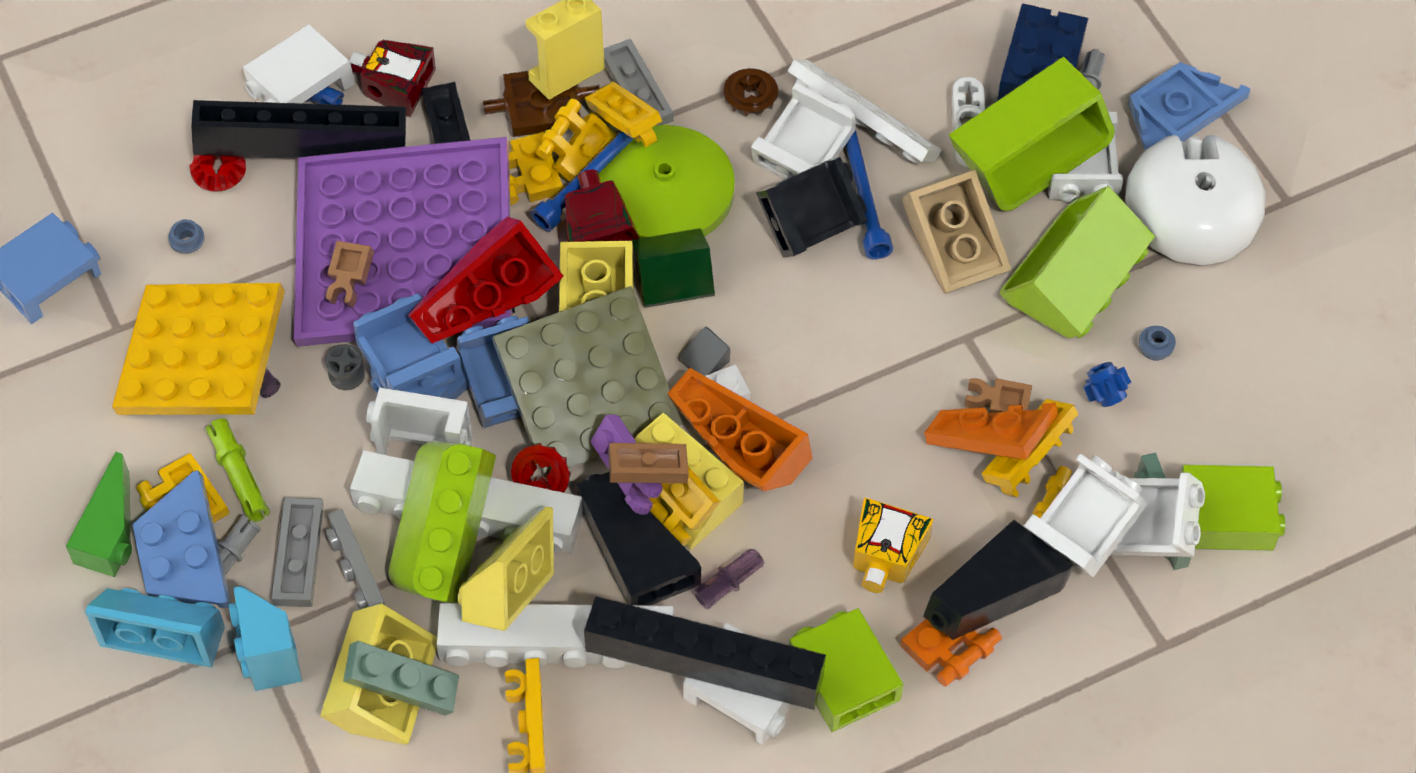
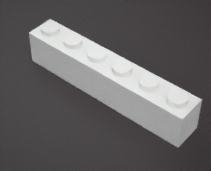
(384, 480)
(539, 632)

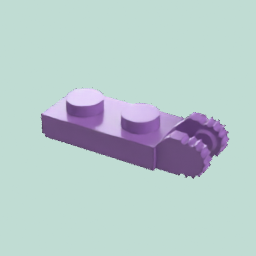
(614, 431)

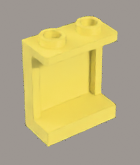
(567, 45)

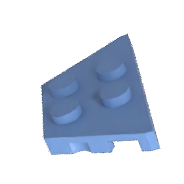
(1181, 103)
(181, 547)

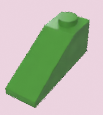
(104, 530)

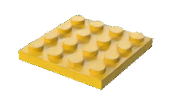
(199, 349)

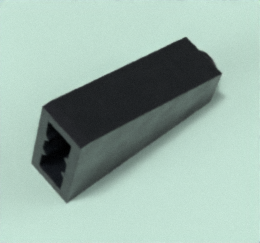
(637, 547)
(997, 581)

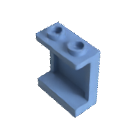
(43, 263)
(401, 352)
(485, 372)

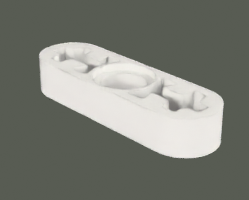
(960, 110)

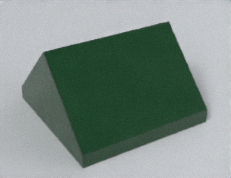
(673, 267)

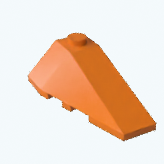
(742, 434)

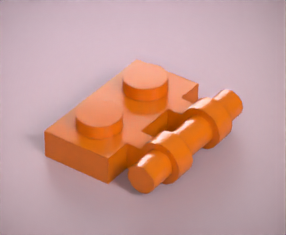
(933, 646)

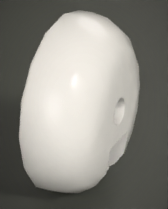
(1197, 198)

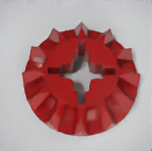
(229, 174)
(525, 466)

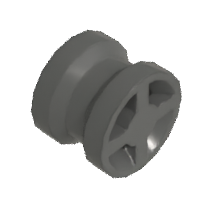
(341, 358)

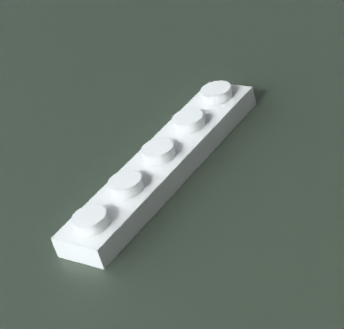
(866, 113)

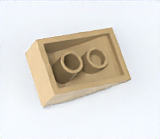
(956, 231)

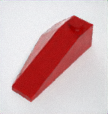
(493, 277)

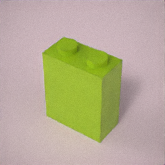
(1238, 507)
(856, 669)

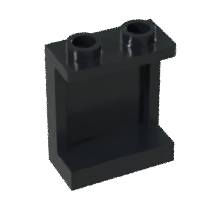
(812, 206)

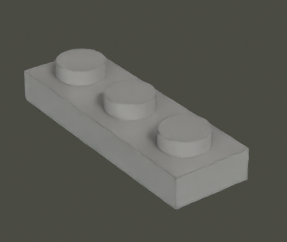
(632, 74)
(298, 552)
(354, 563)

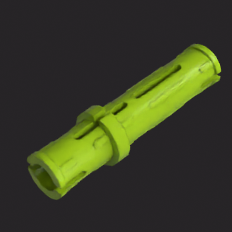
(232, 458)

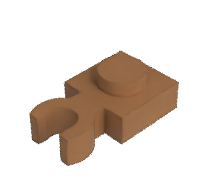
(348, 266)
(998, 397)

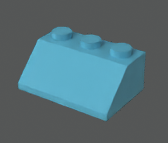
(156, 626)

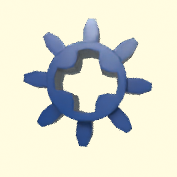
(1107, 384)

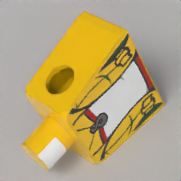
(889, 543)

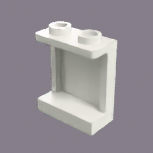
(297, 69)
(804, 134)
(1091, 175)
(417, 419)
(1089, 515)
(1169, 520)
(755, 712)

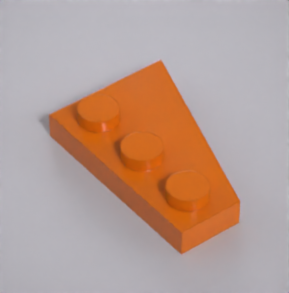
(997, 433)

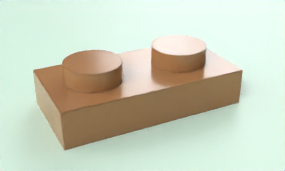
(648, 463)

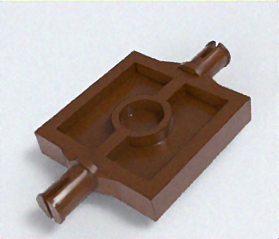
(528, 107)

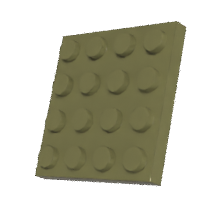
(580, 369)

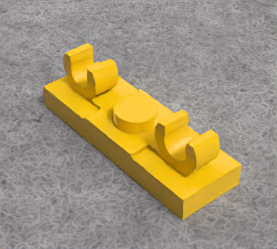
(625, 112)
(1009, 472)
(529, 720)

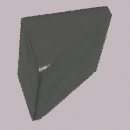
(706, 353)

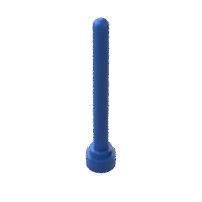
(548, 213)
(876, 242)

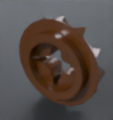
(750, 80)

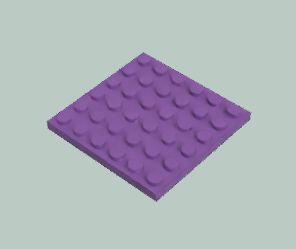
(414, 209)

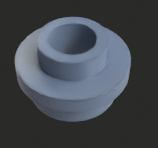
(184, 229)
(1154, 350)

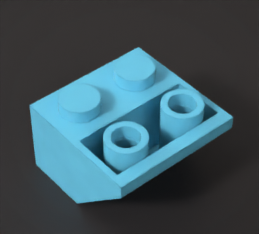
(263, 641)

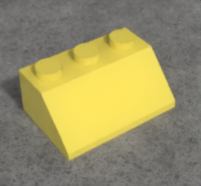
(594, 270)
(707, 467)
(510, 575)
(366, 711)

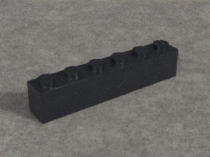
(293, 128)
(704, 652)

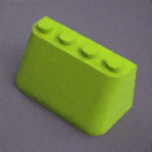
(1035, 133)
(1079, 263)
(441, 520)

